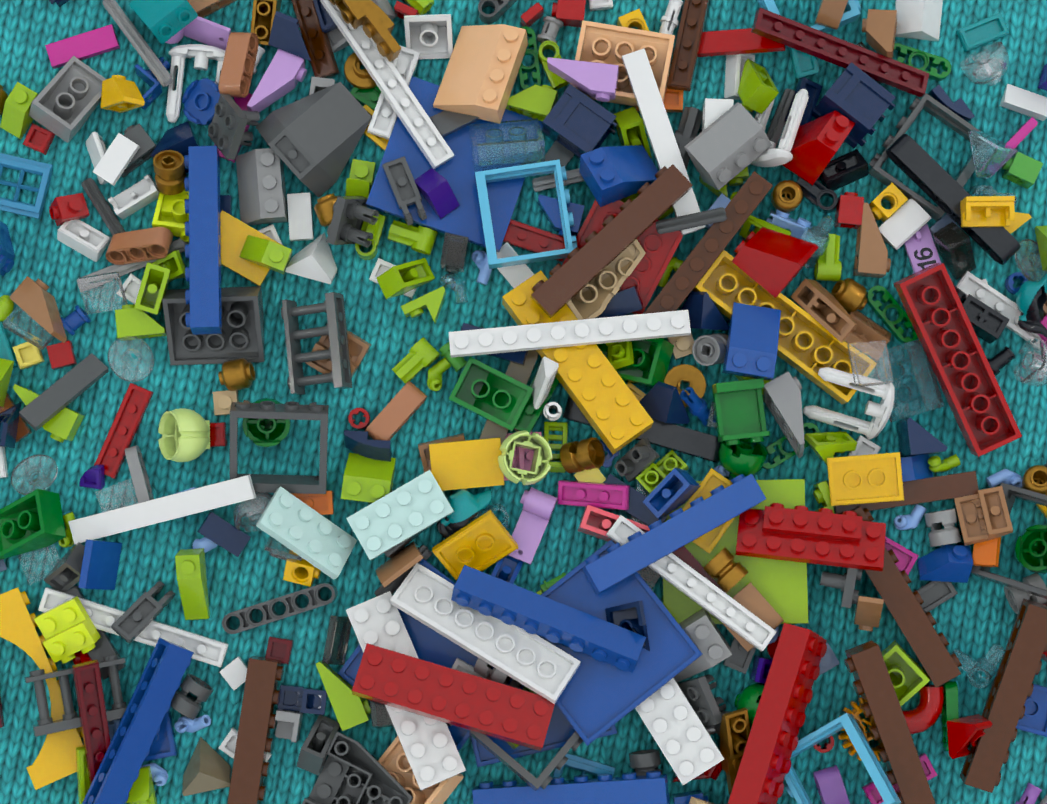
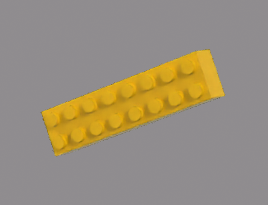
(801, 338)
(585, 374)

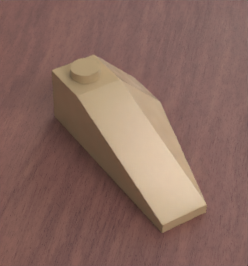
(597, 294)

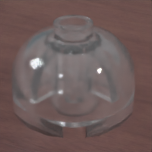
(986, 65)
(1033, 363)
(248, 512)

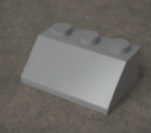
(727, 146)
(261, 187)

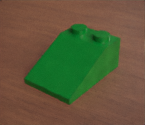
(650, 362)
(490, 394)
(31, 523)

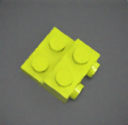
(171, 214)
(67, 630)

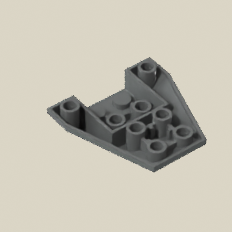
(317, 135)
(355, 778)

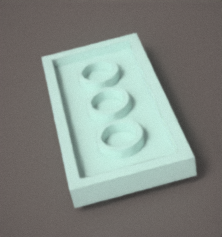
(400, 515)
(306, 533)

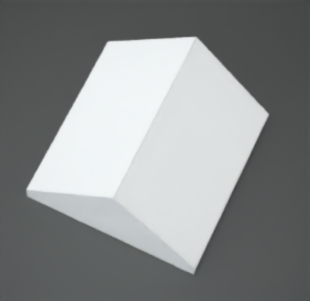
(919, 19)
(429, 35)

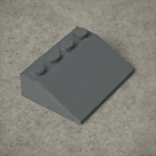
(241, 329)

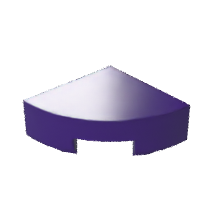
(93, 478)

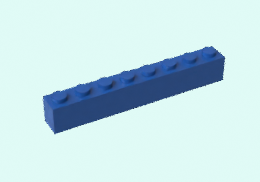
(204, 240)
(674, 533)
(548, 618)
(139, 724)
(602, 790)

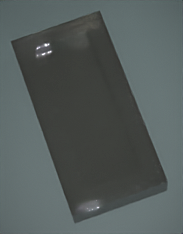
(337, 640)

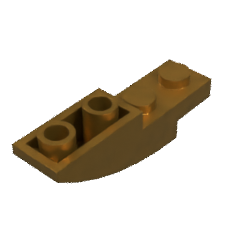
(263, 17)
(374, 22)
(733, 740)

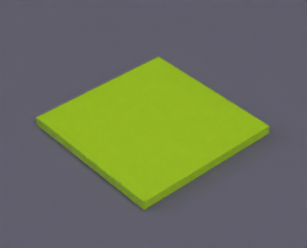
(776, 580)

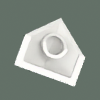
(314, 261)

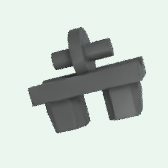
(636, 460)

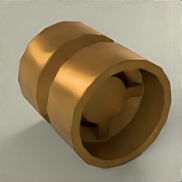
(169, 172)
(582, 455)
(725, 570)

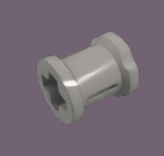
(550, 29)

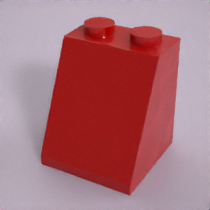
(817, 144)
(772, 258)

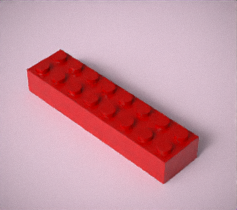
(957, 359)
(453, 697)
(779, 717)

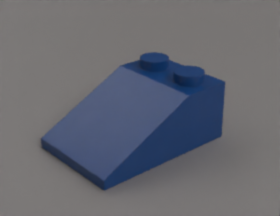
(616, 171)
(752, 342)

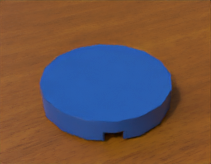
(200, 101)

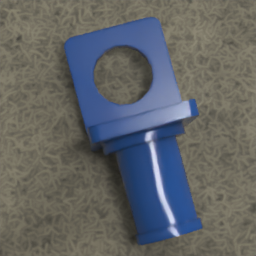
(148, 77)

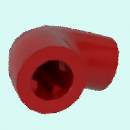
(927, 710)

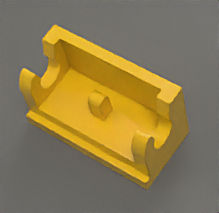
(987, 211)

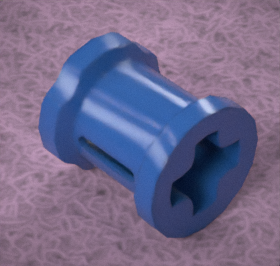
(75, 320)

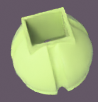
(183, 435)
(541, 457)

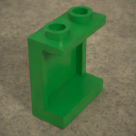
(740, 411)

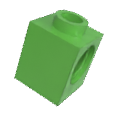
(1022, 170)

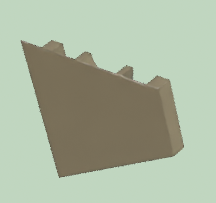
(205, 771)

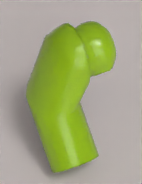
(434, 374)
(944, 465)

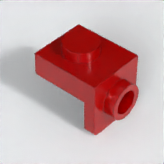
(68, 208)

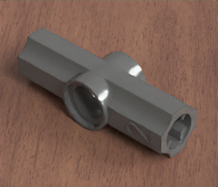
(688, 130)

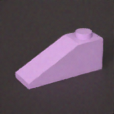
(592, 78)
(278, 80)

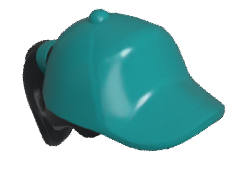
(1030, 303)
(465, 508)

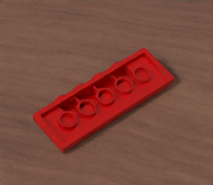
(811, 537)

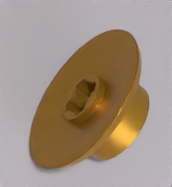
(355, 76)
(688, 374)

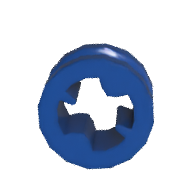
(1009, 282)

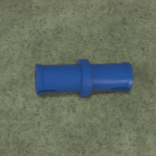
(696, 405)

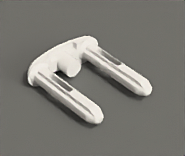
(178, 54)
(775, 157)
(880, 411)

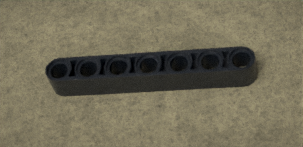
(947, 195)
(665, 435)

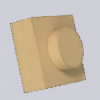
(682, 345)
(223, 400)

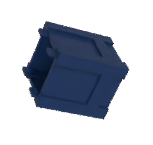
(859, 100)
(578, 122)

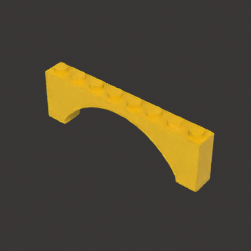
(58, 752)

